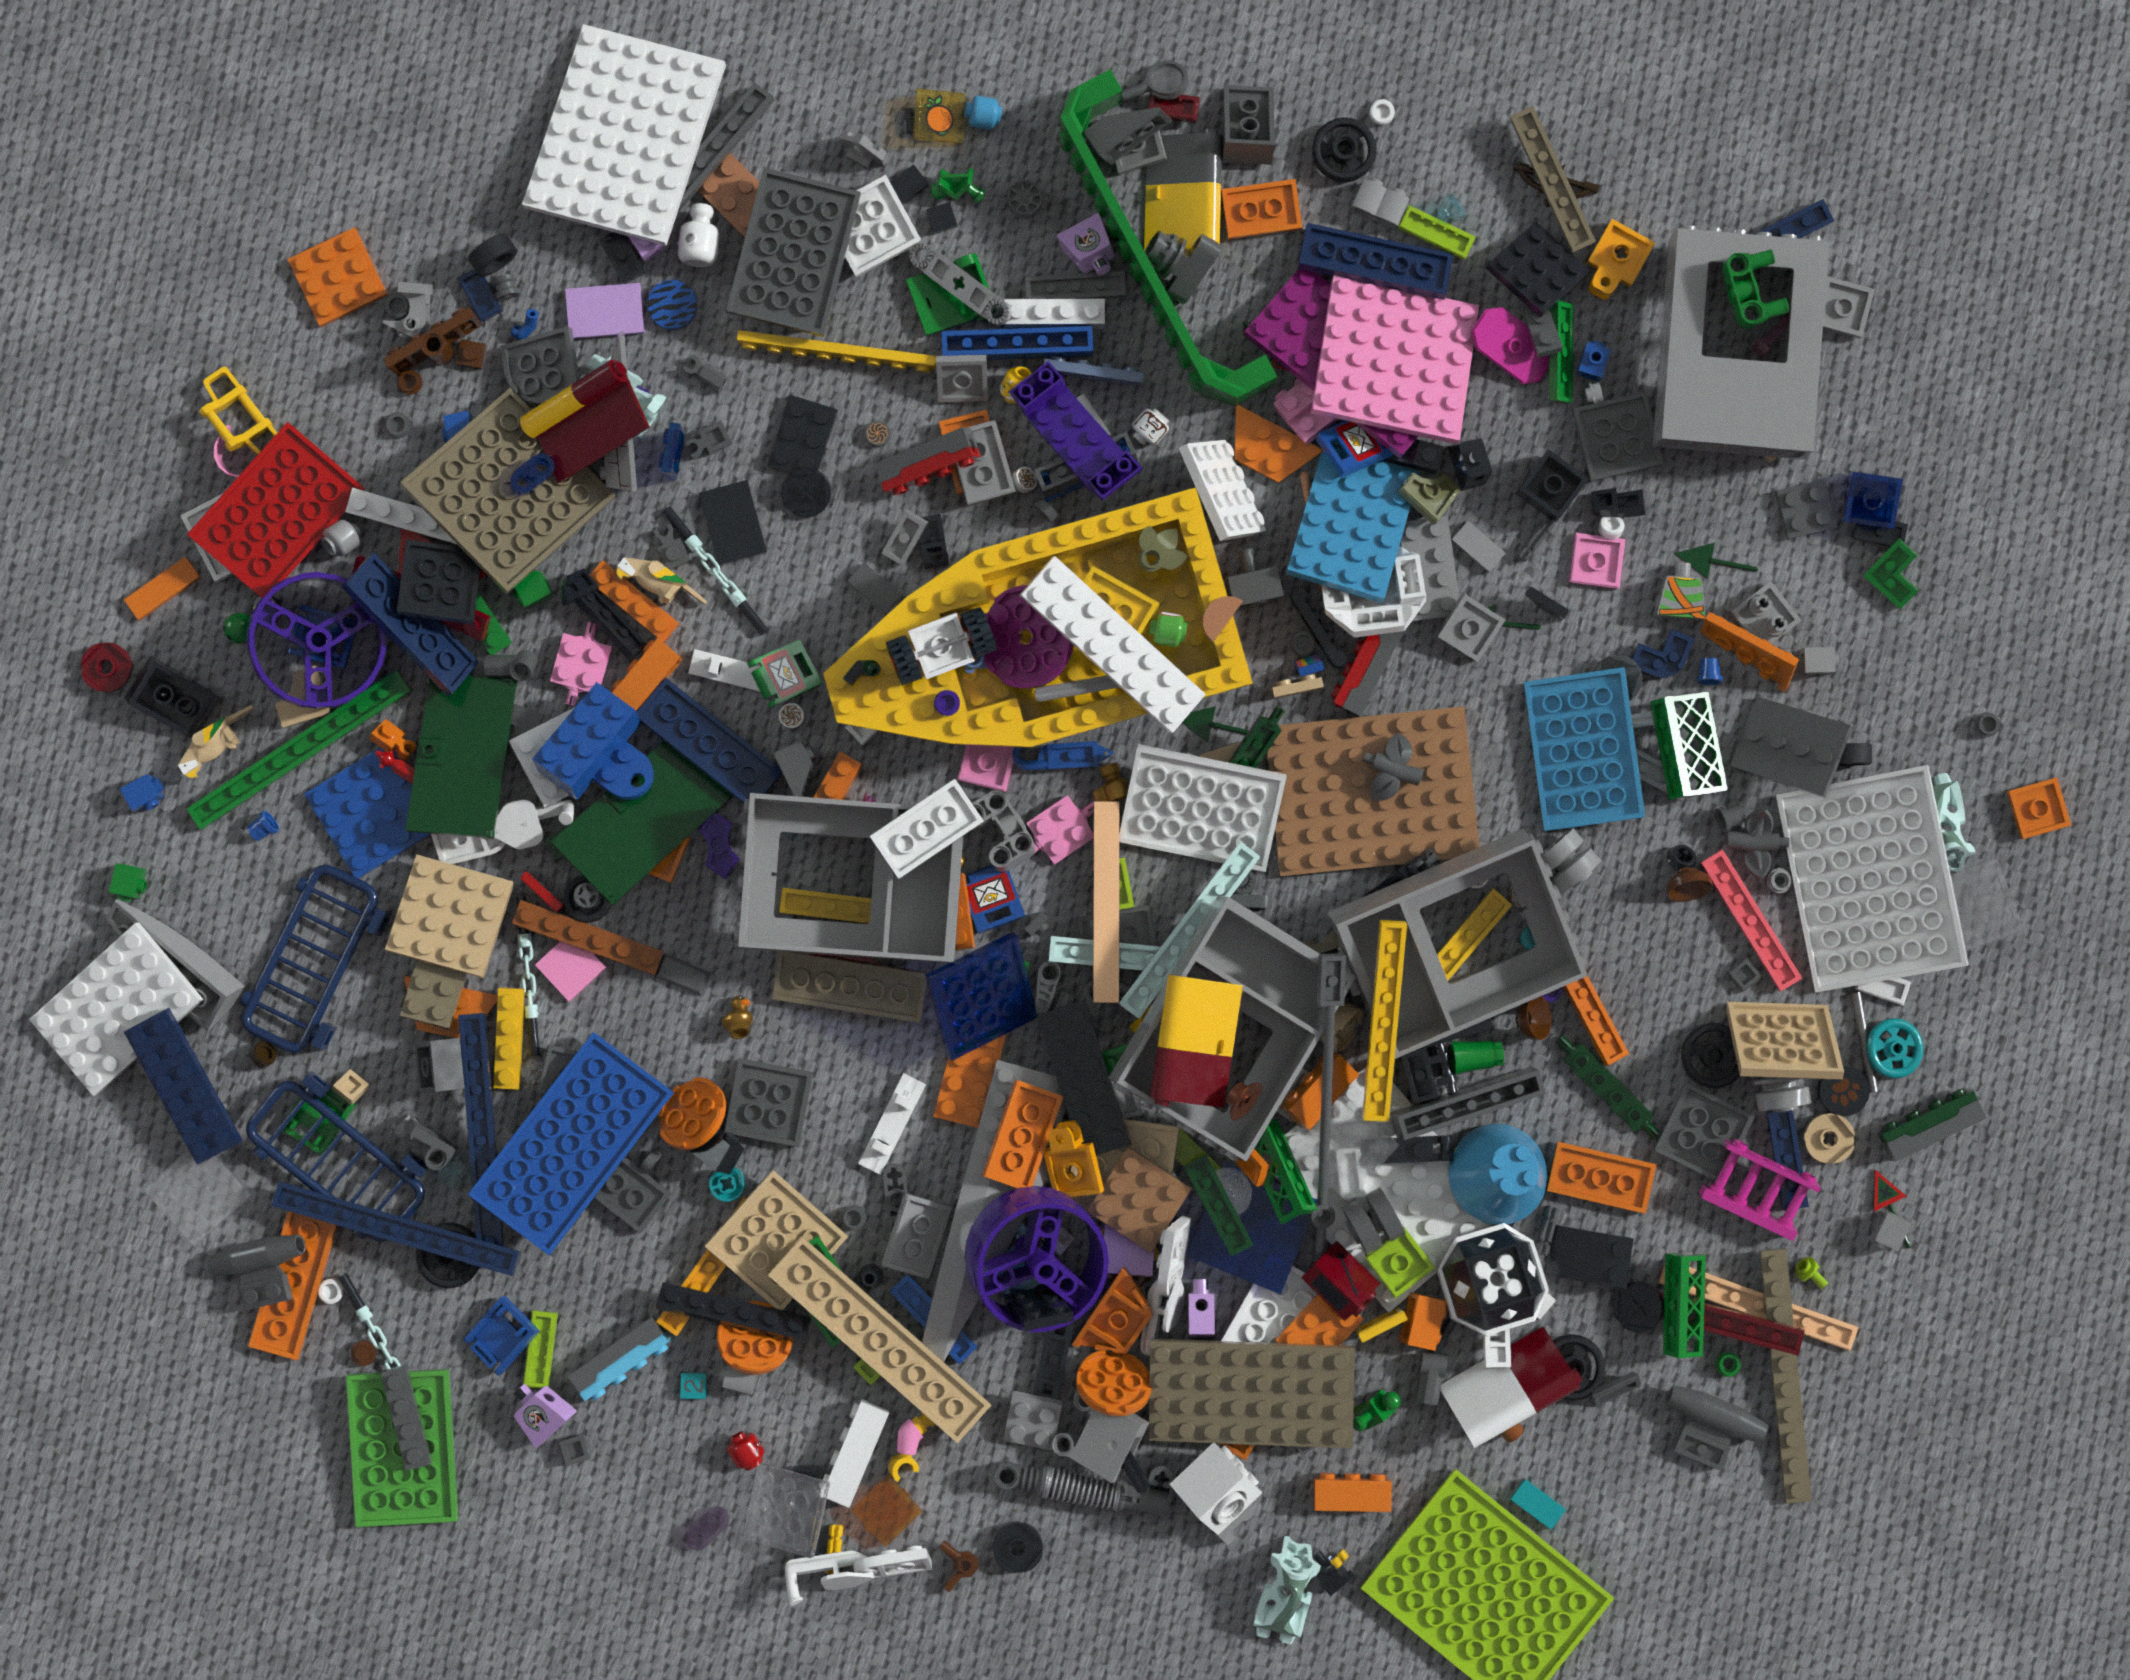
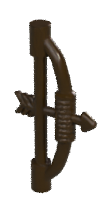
(1523, 169)

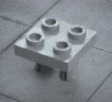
(1766, 614)

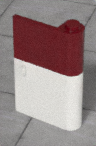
(1501, 1397)

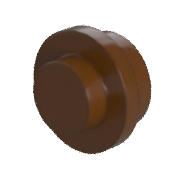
(409, 382)
(363, 1353)

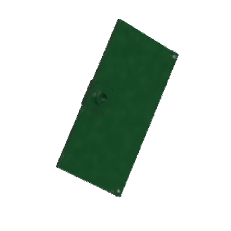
(462, 758)
(626, 839)

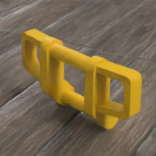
(238, 393)

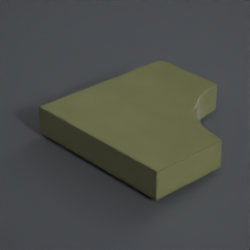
(1429, 496)

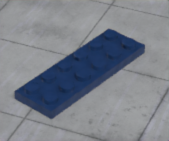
(1375, 261)
(422, 639)
(707, 742)
(183, 1086)

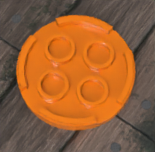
(692, 1114)
(751, 1351)
(1113, 1383)

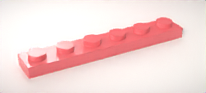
(1751, 920)

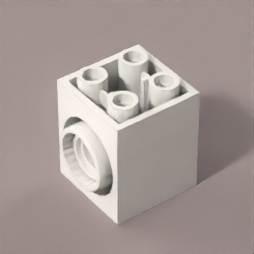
(1217, 1487)

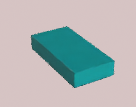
(1537, 1503)

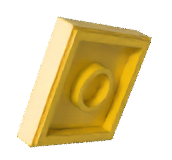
(1380, 1324)

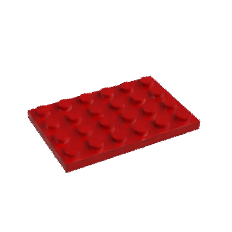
(275, 511)

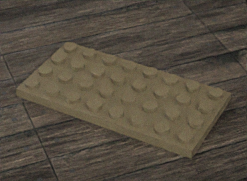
(1251, 1393)

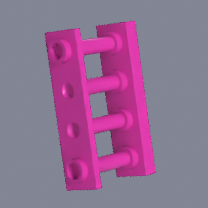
(1761, 1214)

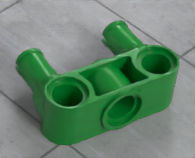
(1744, 290)

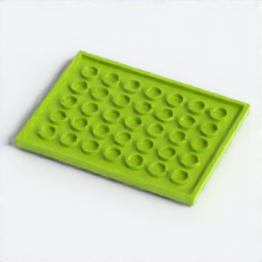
(1485, 1587)

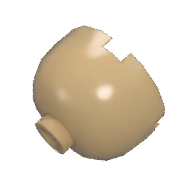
(1345, 1021)

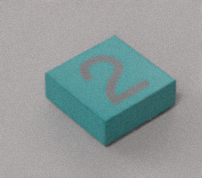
(693, 1385)

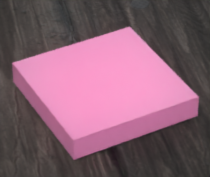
(1596, 561)
(987, 766)
(570, 969)

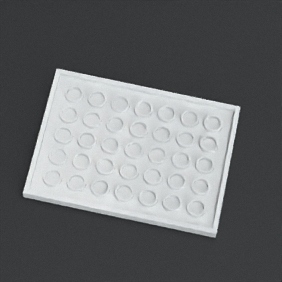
(624, 135)
(1872, 880)
(1415, 1191)

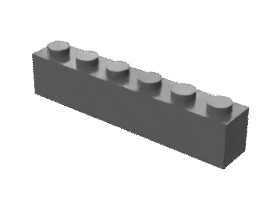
(1467, 1103)

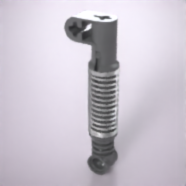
(1090, 1489)

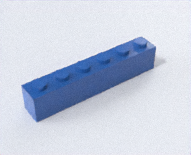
(1020, 343)

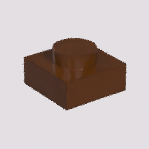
(471, 354)

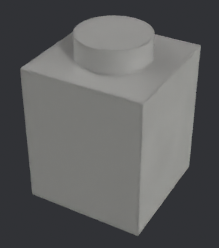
(1818, 660)
(1891, 1231)

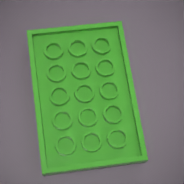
(381, 1485)

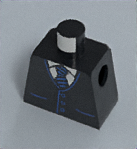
(1470, 462)

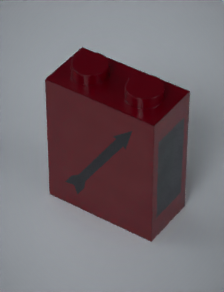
(1342, 1281)

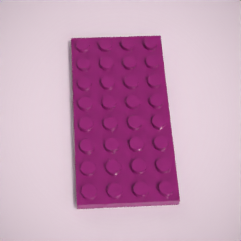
(1292, 335)

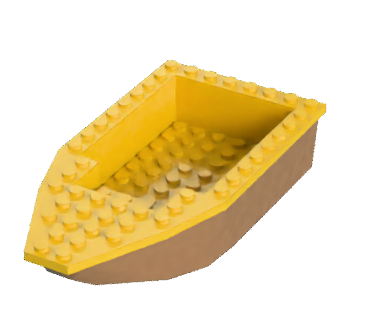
(1011, 715)

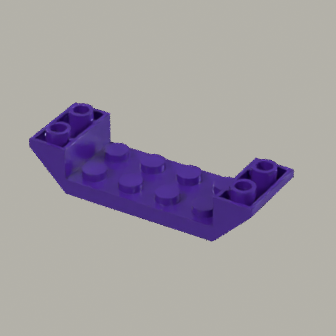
(1073, 432)

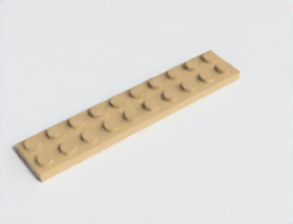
(879, 1339)

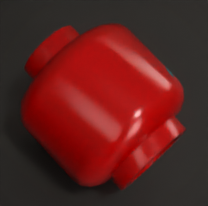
(745, 1450)

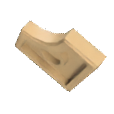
(293, 715)

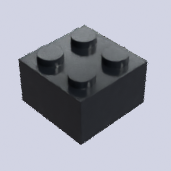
(1552, 486)

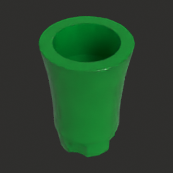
(1474, 1055)

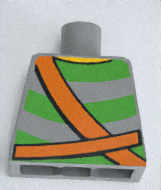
(1681, 596)

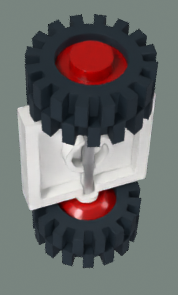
(941, 646)

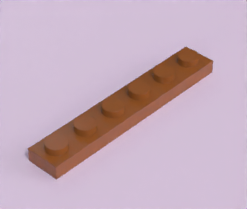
(587, 938)

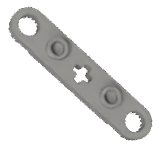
(973, 294)

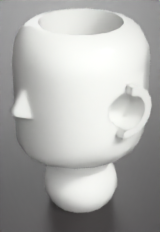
(699, 238)

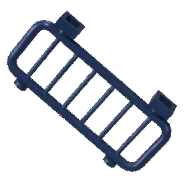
(321, 1033)
(317, 1087)

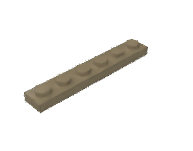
(1552, 179)

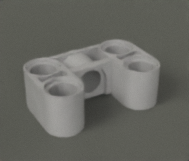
(1010, 827)

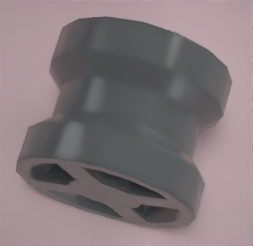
(505, 287)
(583, 896)

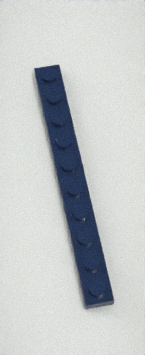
(479, 1116)
(396, 1228)

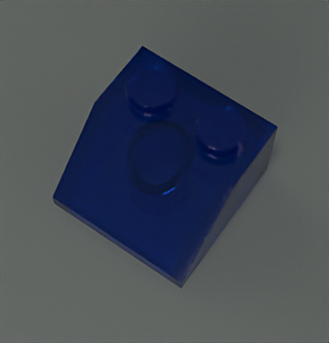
(1872, 499)

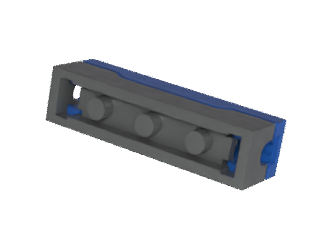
(1057, 478)

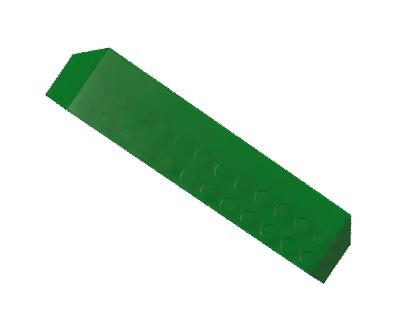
(1206, 376)

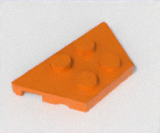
(1269, 447)
(469, 1002)
(1117, 1317)

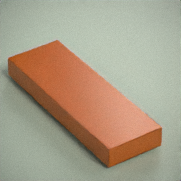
(162, 588)

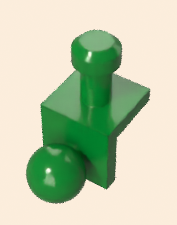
(955, 186)
(1375, 1410)

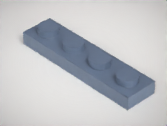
(1104, 373)

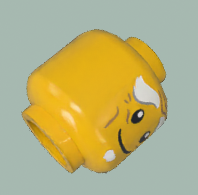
(1011, 379)

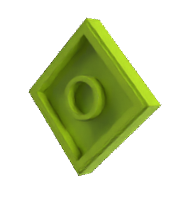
(1400, 1263)

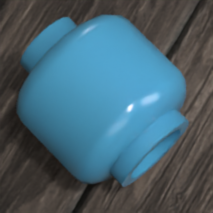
(983, 112)

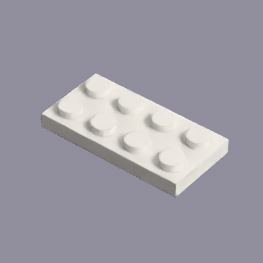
(926, 829)

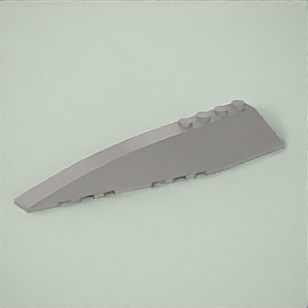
(954, 1293)

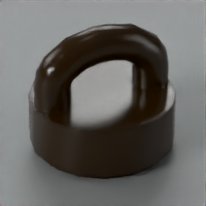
(263, 1054)

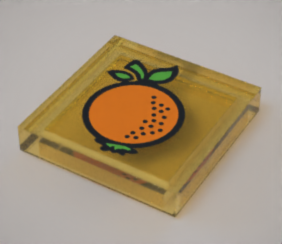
(939, 116)

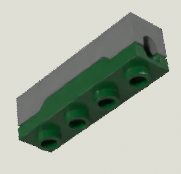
(1931, 1125)

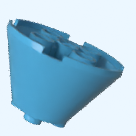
(1498, 1174)

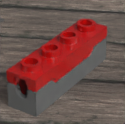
(928, 460)
(1364, 672)

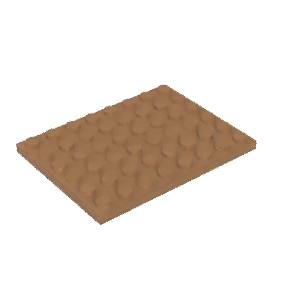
(1327, 799)

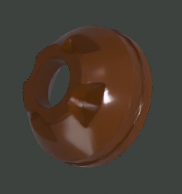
(1688, 885)
(1534, 1018)

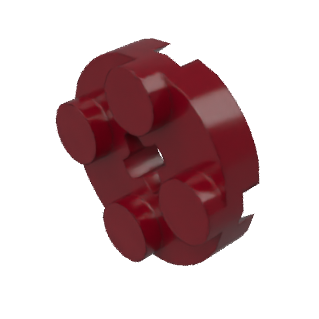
(92, 669)

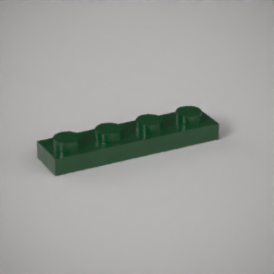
(1218, 1205)

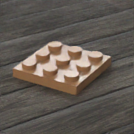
(1139, 1199)

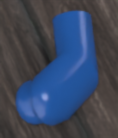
(528, 327)

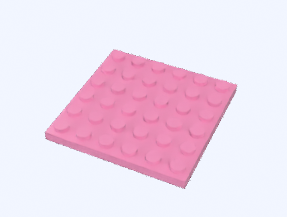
(1395, 360)

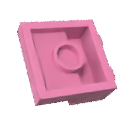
(1295, 409)

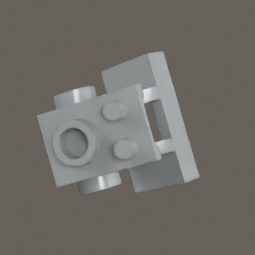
(419, 311)

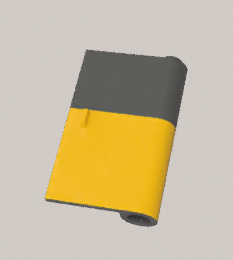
(1185, 188)

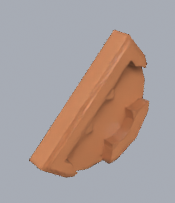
(1218, 615)

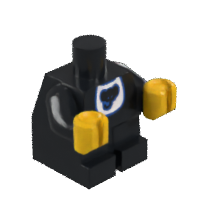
(1332, 1573)

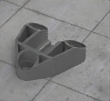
(1047, 989)

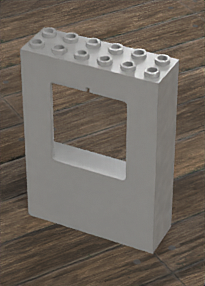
(1729, 401)
(908, 916)
(1276, 991)
(1428, 1002)

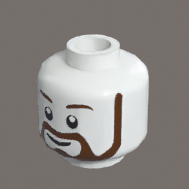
(1150, 426)

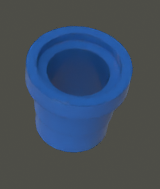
(1709, 672)
(263, 826)

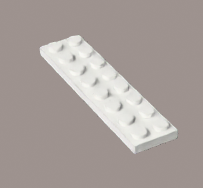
(1112, 644)

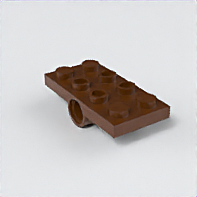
(423, 346)

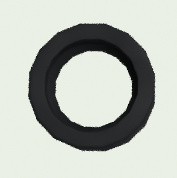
(492, 254)
(1856, 754)
(573, 911)

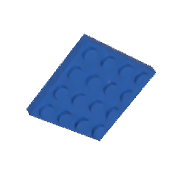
(366, 813)

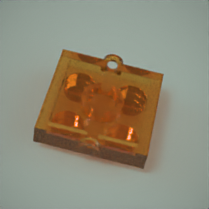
(886, 1510)

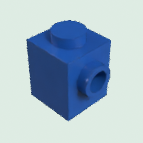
(1593, 361)
(455, 423)
(143, 793)

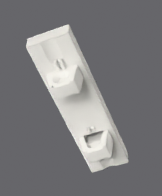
(732, 670)
(892, 1123)
(1497, 1349)

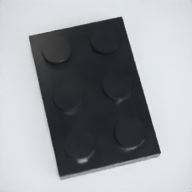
(802, 435)
(1038, 1307)

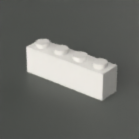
(1056, 313)
(855, 1452)

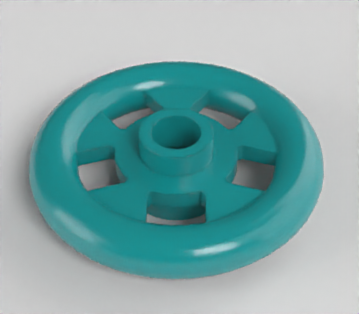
(1874, 1044)

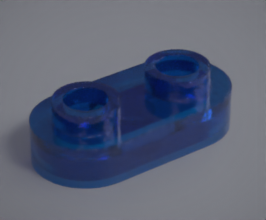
(530, 474)

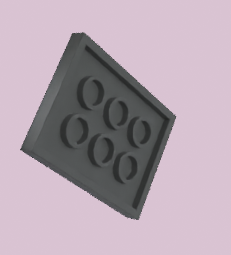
(1791, 746)

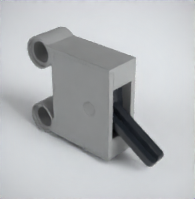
(1106, 1445)

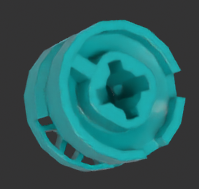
(727, 1186)

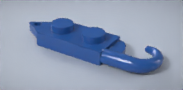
(1064, 756)

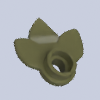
(1162, 547)

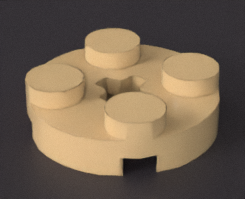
(1843, 1138)

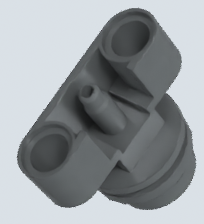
(1187, 266)

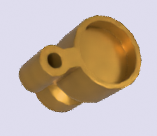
(1115, 787)

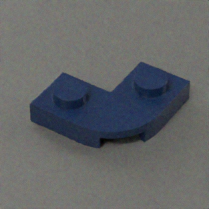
(1669, 660)

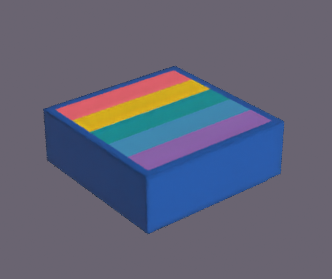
(1309, 665)

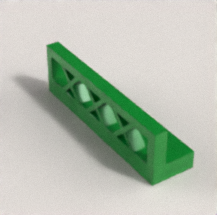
(1288, 1172)
(1678, 1305)

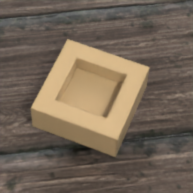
(350, 1087)

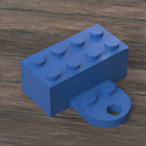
(594, 748)

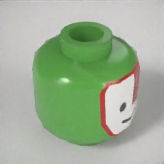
(1168, 629)

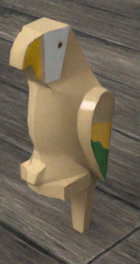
(655, 578)
(211, 743)

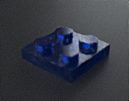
(670, 460)

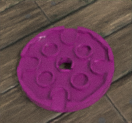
(1021, 663)

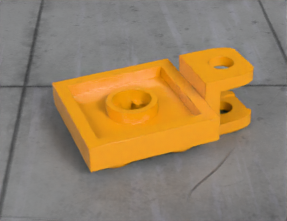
(1612, 269)
(1068, 1151)

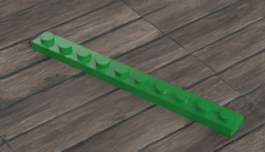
(298, 750)

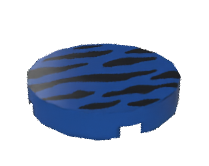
(672, 304)

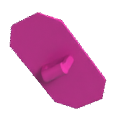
(1509, 345)

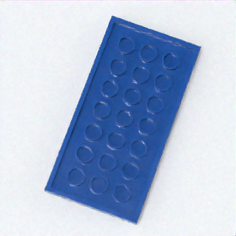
(571, 1143)

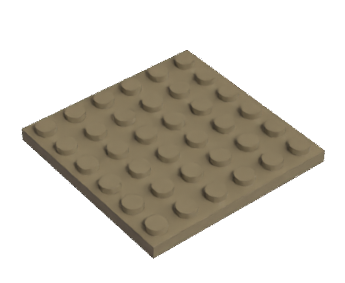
(472, 500)

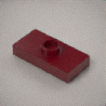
(1182, 109)

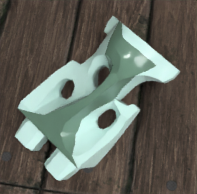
(1949, 794)
(1294, 1571)

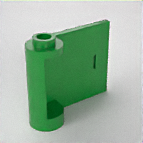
(945, 308)

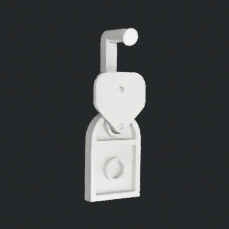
(515, 825)
(1169, 1282)
(864, 1567)

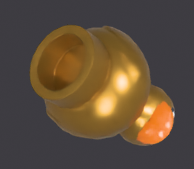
(739, 1020)

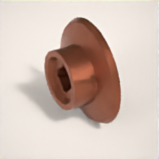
(1243, 1098)

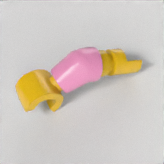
(907, 1443)

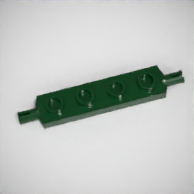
(1258, 740)
(1608, 1087)

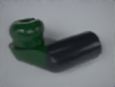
(862, 668)

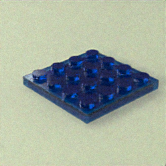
(981, 996)
(1274, 1246)

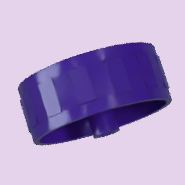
(315, 696)
(1039, 1260)

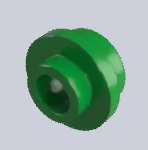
(1733, 1370)

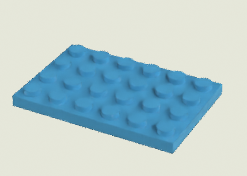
(1351, 528)
(1584, 749)

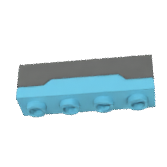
(619, 1358)

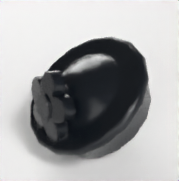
(1681, 857)

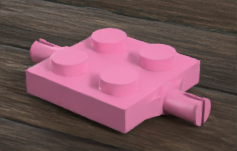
(580, 663)
(1061, 829)

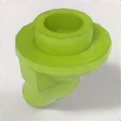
(1807, 1268)

